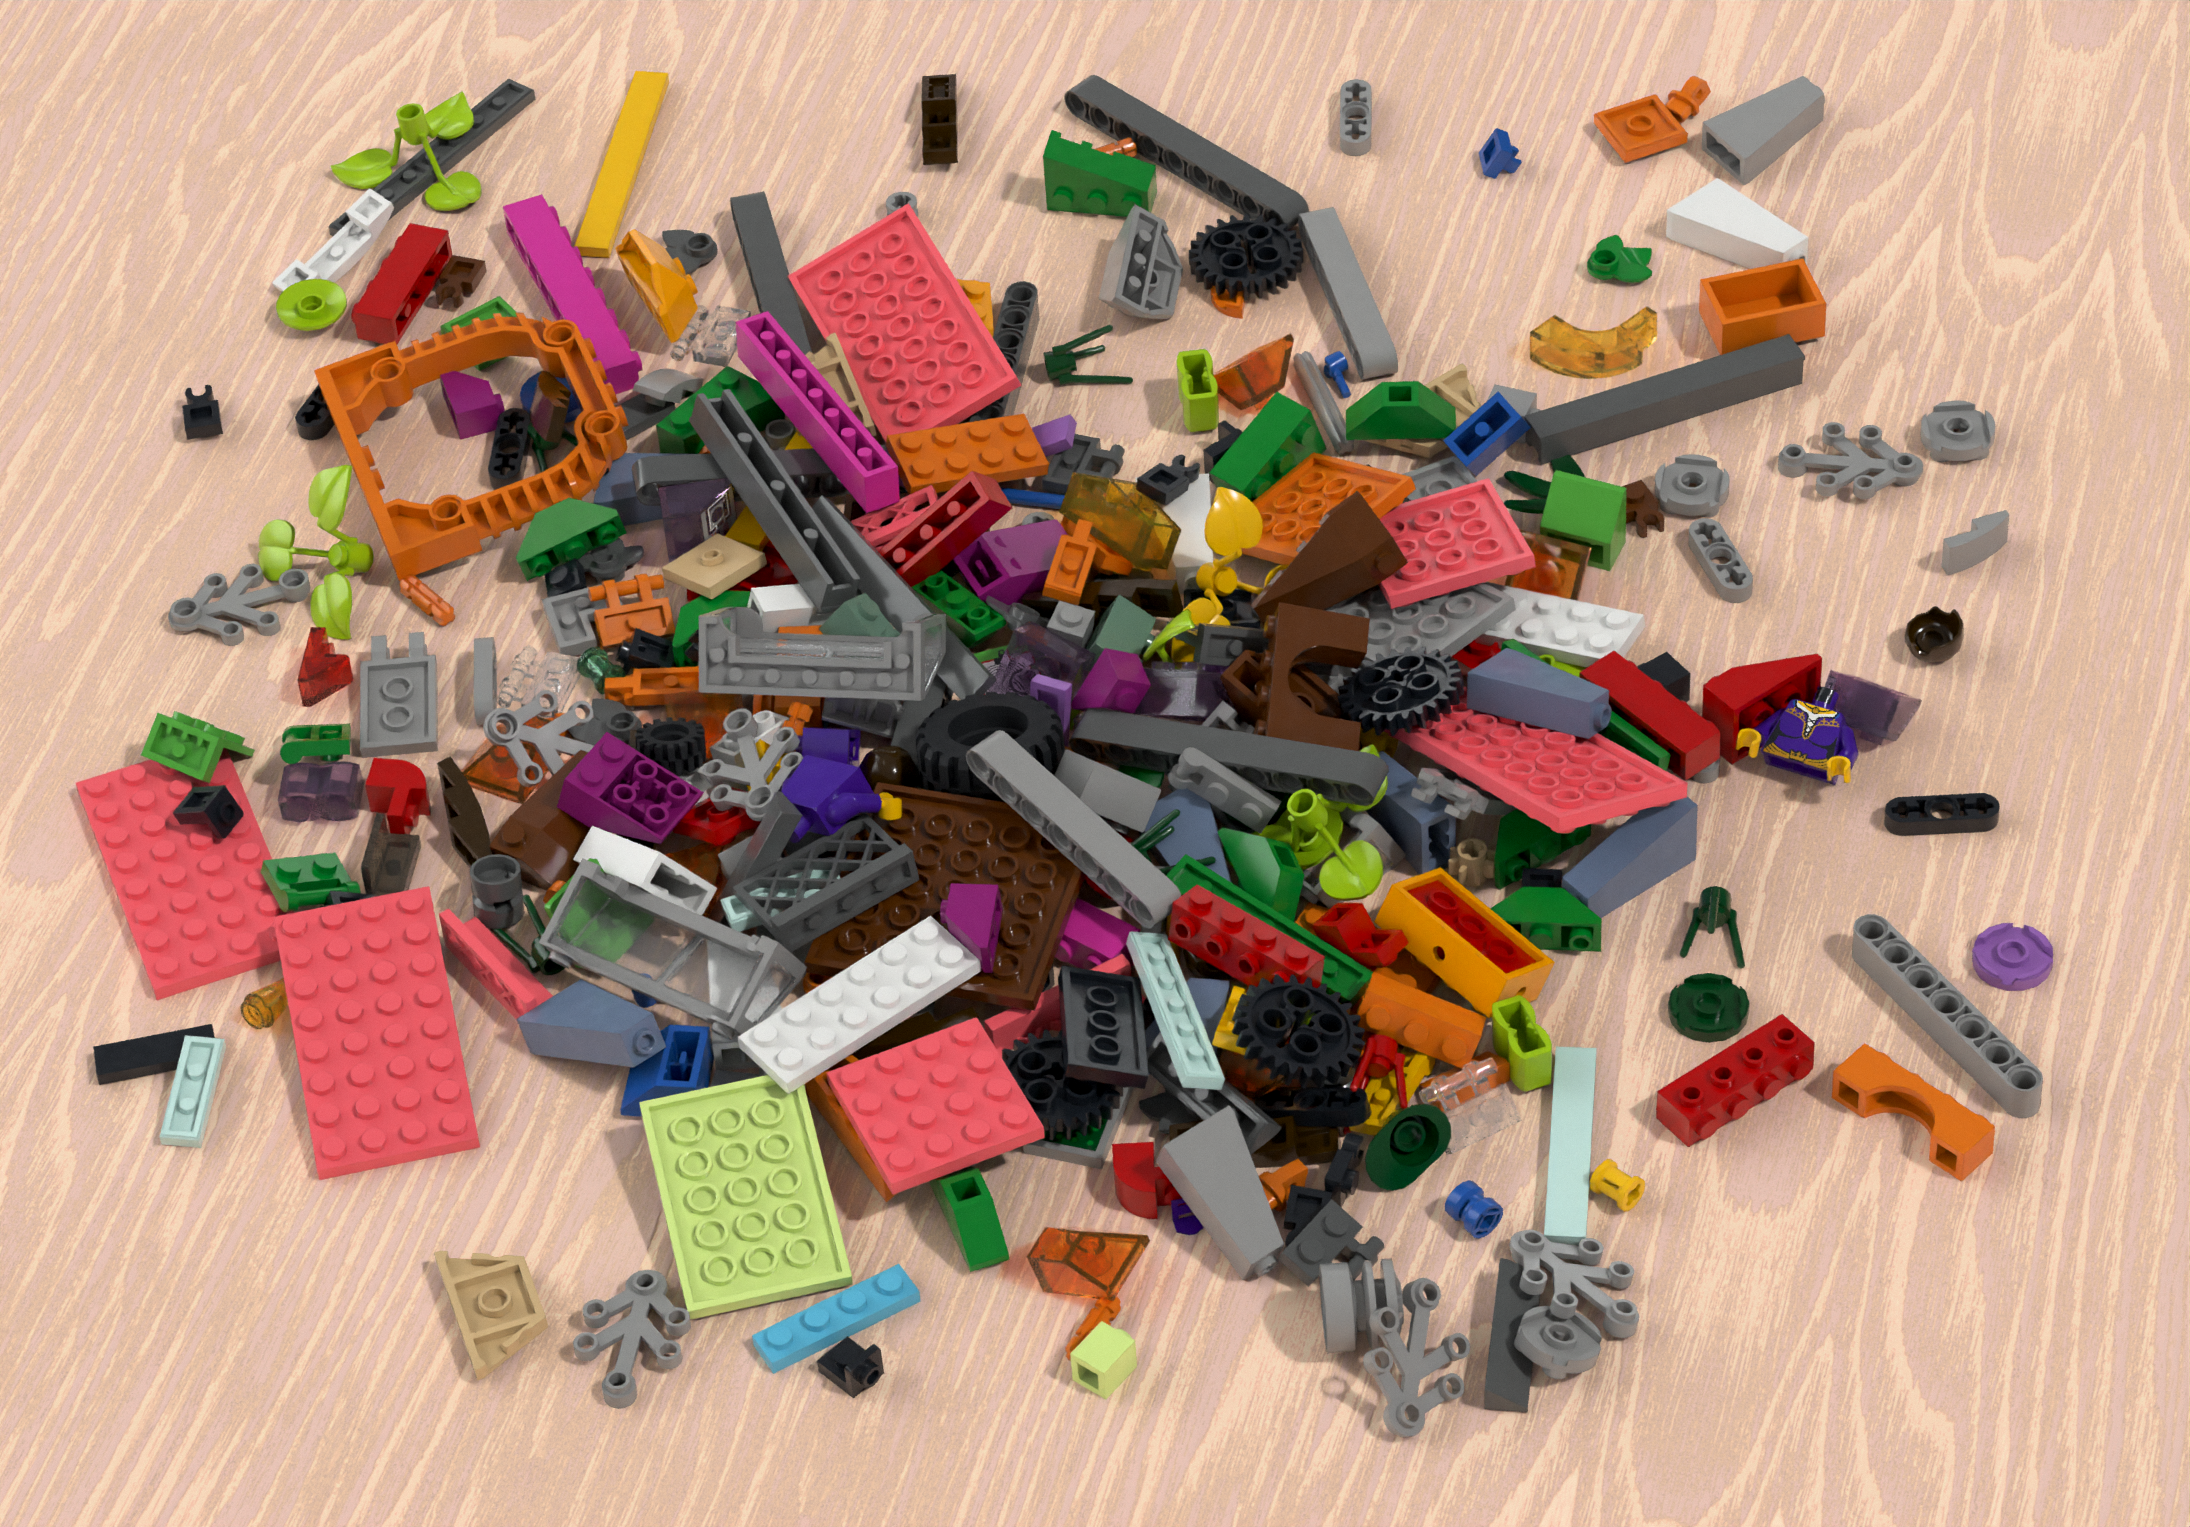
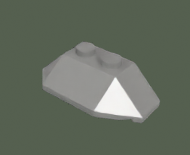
(1142, 268)

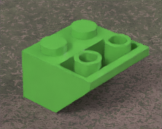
(1588, 515)

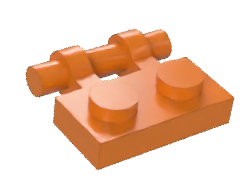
(619, 621)

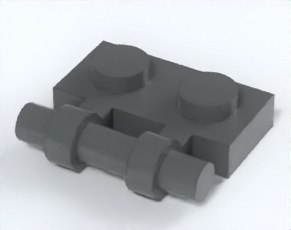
(1080, 459)
(1324, 1240)

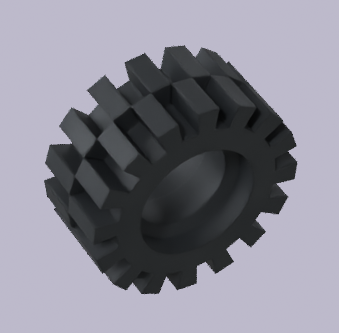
(673, 744)

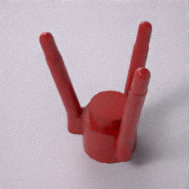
(1377, 1061)

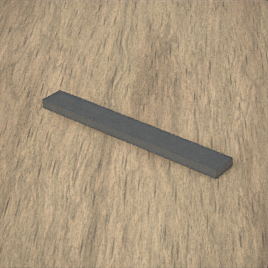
(418, 172)
(899, 602)

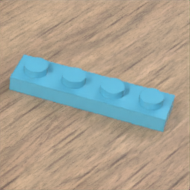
(836, 1318)

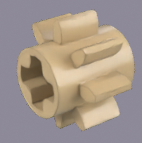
(1471, 862)

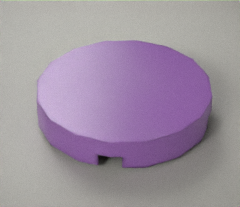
(2012, 957)

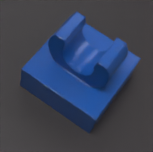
(1498, 154)

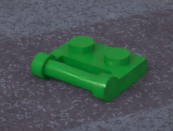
(320, 740)
(306, 879)

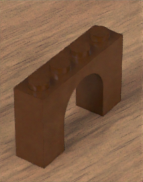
(1299, 637)

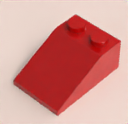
(1753, 693)

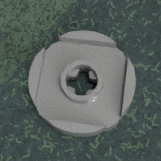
(1975, 437)
(1703, 500)
(1558, 1343)

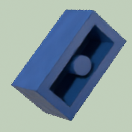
(1487, 434)

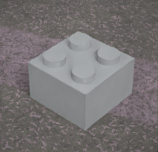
(1111, 794)

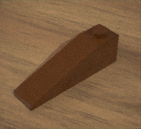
(1339, 561)
(543, 835)

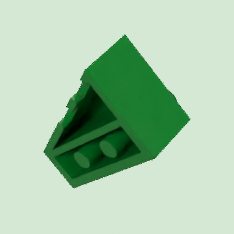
(1094, 181)
(678, 435)
(1269, 448)

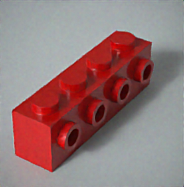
(402, 284)
(946, 528)
(1657, 714)
(1239, 941)
(1735, 1080)

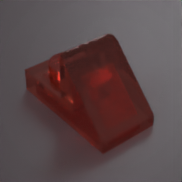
(321, 669)

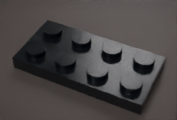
(1102, 1027)

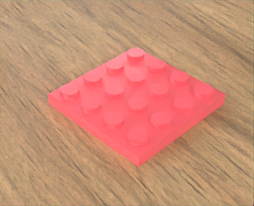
(1453, 543)
(935, 1105)

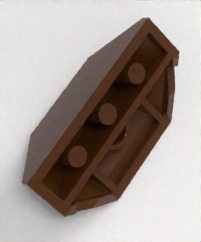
(1244, 679)

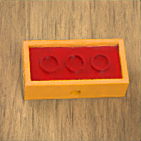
(1464, 940)

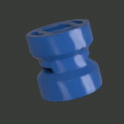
(1470, 1206)

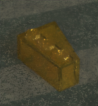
(1122, 519)

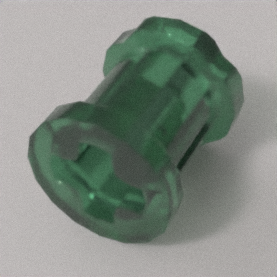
(597, 667)

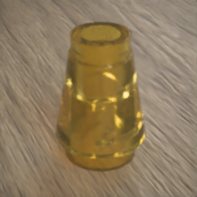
(265, 1005)

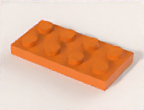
(944, 455)

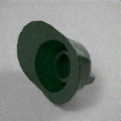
(1407, 1145)

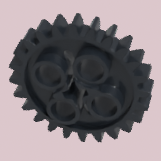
(1269, 249)
(1401, 690)
(1315, 1051)
(1058, 1100)

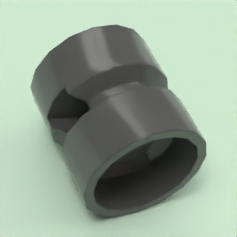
(497, 891)

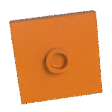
(1640, 128)

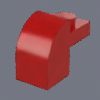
(399, 791)
(1354, 934)
(1138, 1182)

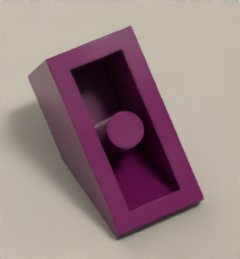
(471, 403)
(1113, 683)
(974, 919)

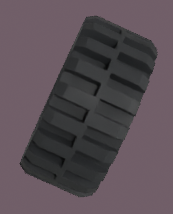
(965, 723)

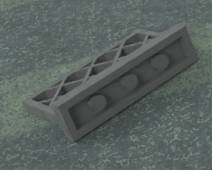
(1224, 644)
(838, 898)

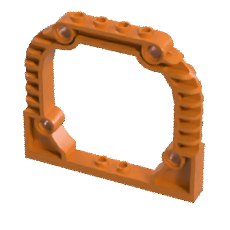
(449, 527)

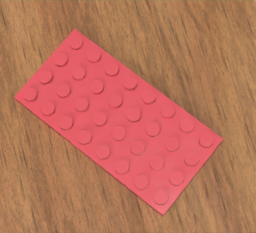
(904, 327)
(1544, 771)
(186, 895)
(375, 1033)

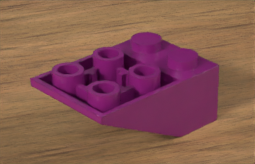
(1010, 561)
(626, 792)

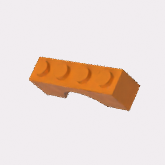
(1875, 1085)

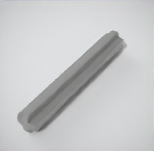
(1322, 401)

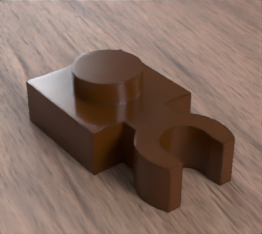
(459, 276)
(1642, 508)

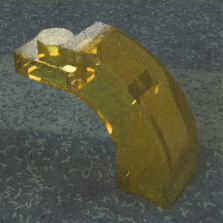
(1593, 353)

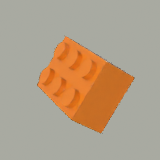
(1762, 306)

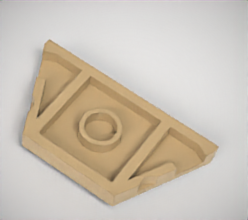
(835, 369)
(1454, 389)
(492, 1306)

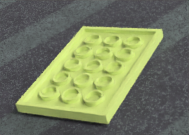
(744, 1195)

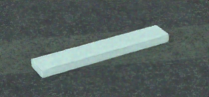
(1175, 1011)
(1570, 1145)

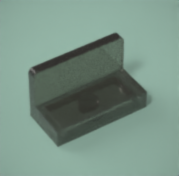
(389, 859)

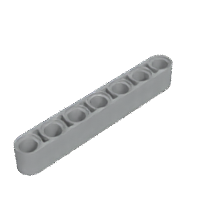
(1347, 293)
(1073, 828)
(1947, 1016)

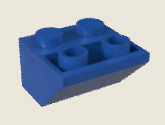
(676, 1069)

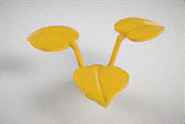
(1229, 527)

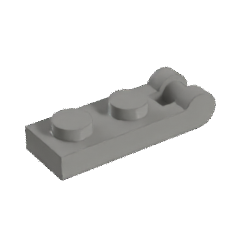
(1223, 789)

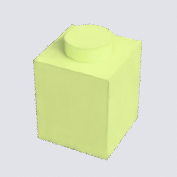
(1104, 1359)

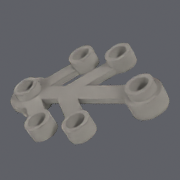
(1894, 467)
(196, 612)
(743, 729)
(545, 739)
(1533, 1249)
(643, 1292)
(1411, 1360)

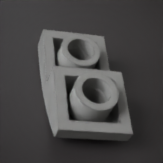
(666, 386)
(1971, 548)

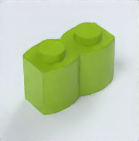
(1197, 390)
(1522, 1043)

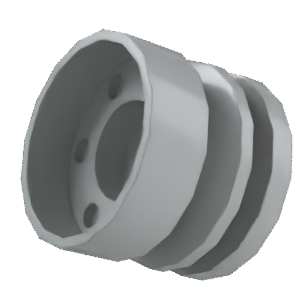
(1349, 1303)

